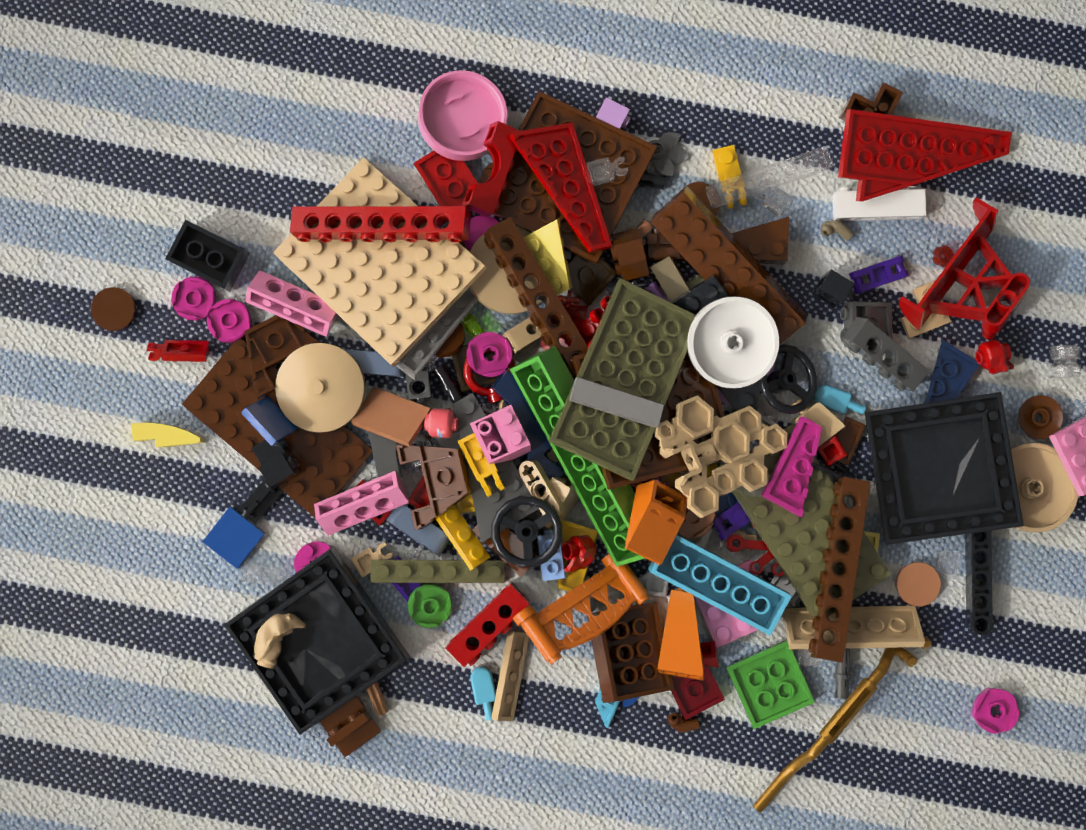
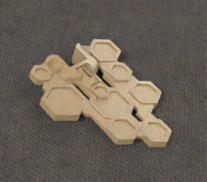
(728, 443)

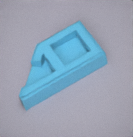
(606, 710)

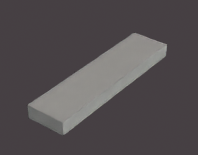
(616, 402)

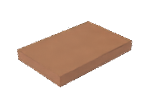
(391, 416)

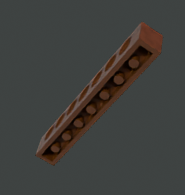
(508, 233)
(858, 492)

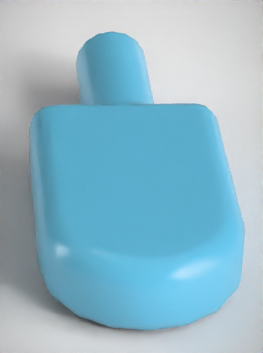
(837, 400)
(483, 689)

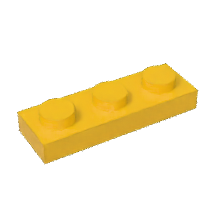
(463, 538)

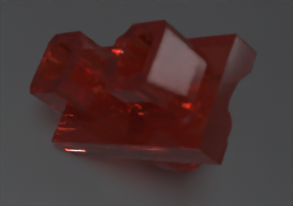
(577, 312)

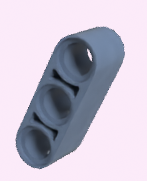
(374, 364)
(430, 536)

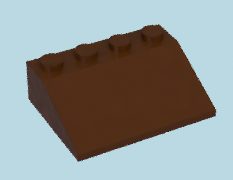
(630, 655)

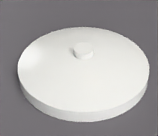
(733, 342)

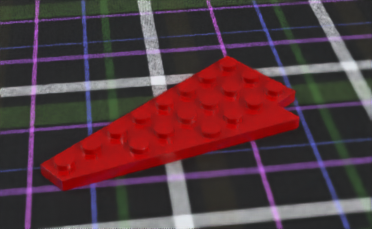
(904, 151)

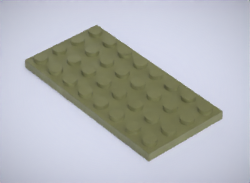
(635, 352)
(800, 541)

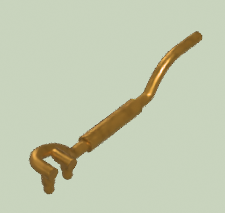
(838, 721)

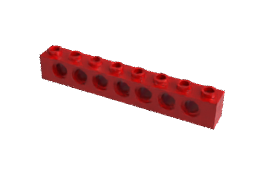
(305, 217)

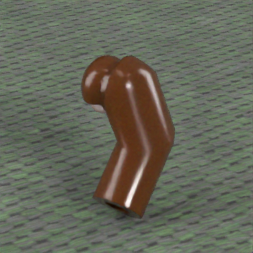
(682, 725)

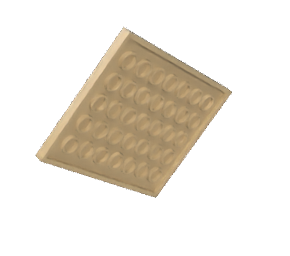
(379, 286)

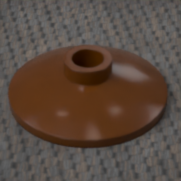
(1050, 414)

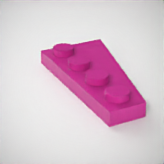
(792, 472)

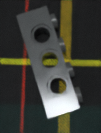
(911, 370)

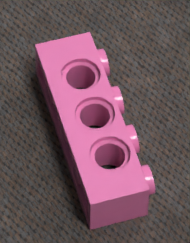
(291, 303)
(361, 503)

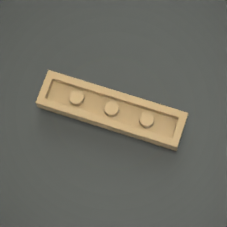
(510, 676)

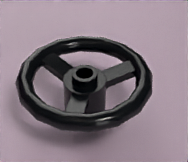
(786, 380)
(533, 525)

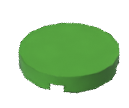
(429, 605)

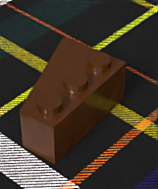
(767, 241)

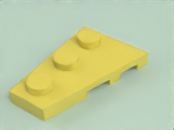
(548, 250)

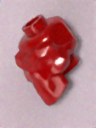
(994, 356)
(579, 552)

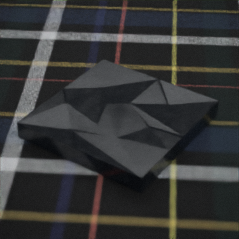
(943, 468)
(336, 653)

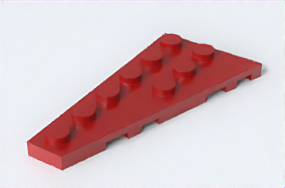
(562, 170)

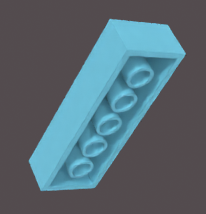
(722, 584)

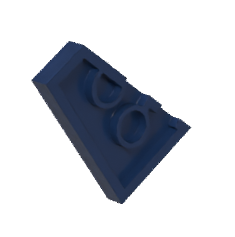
(950, 373)

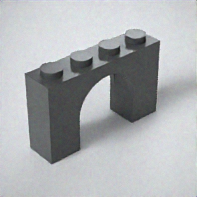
(386, 454)

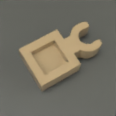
(363, 560)

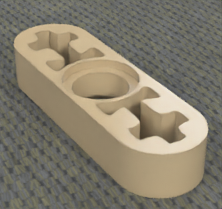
(532, 486)

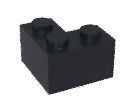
(276, 462)

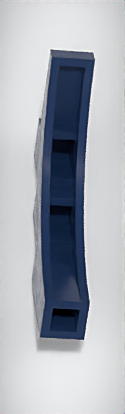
(512, 395)

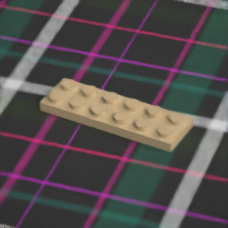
(867, 627)

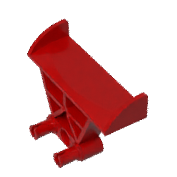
(1013, 286)

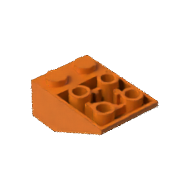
(655, 520)

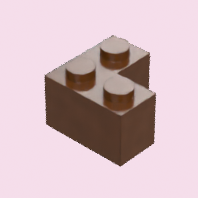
(883, 102)
(629, 252)

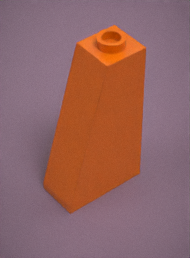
(681, 640)

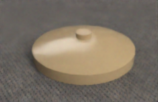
(492, 285)
(320, 387)
(1043, 487)

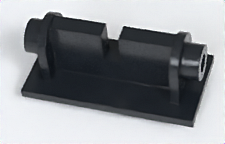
(260, 501)

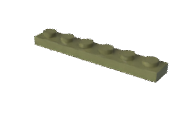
(436, 571)

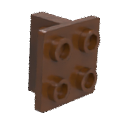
(350, 726)

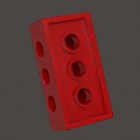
(470, 654)

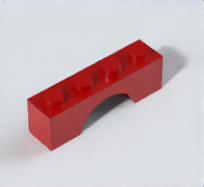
(484, 197)

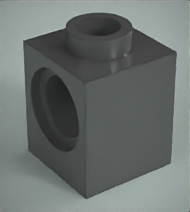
(424, 377)

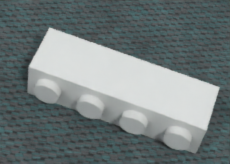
(897, 205)

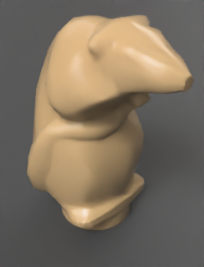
(270, 635)

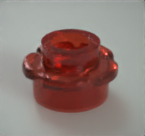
(946, 251)

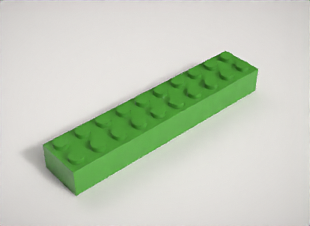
(546, 386)

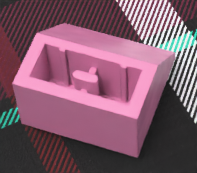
(501, 436)

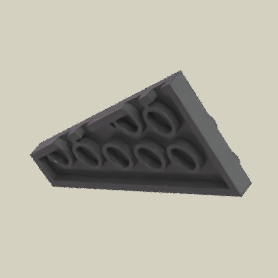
(468, 411)

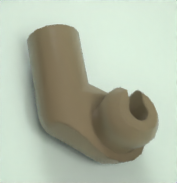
(836, 226)

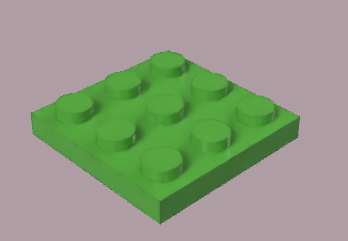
(770, 684)

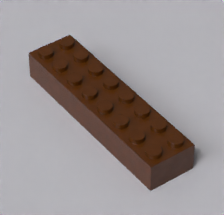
(714, 250)

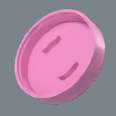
(458, 114)

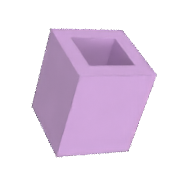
(614, 114)

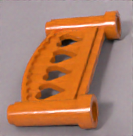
(541, 625)

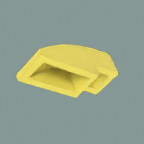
(164, 434)

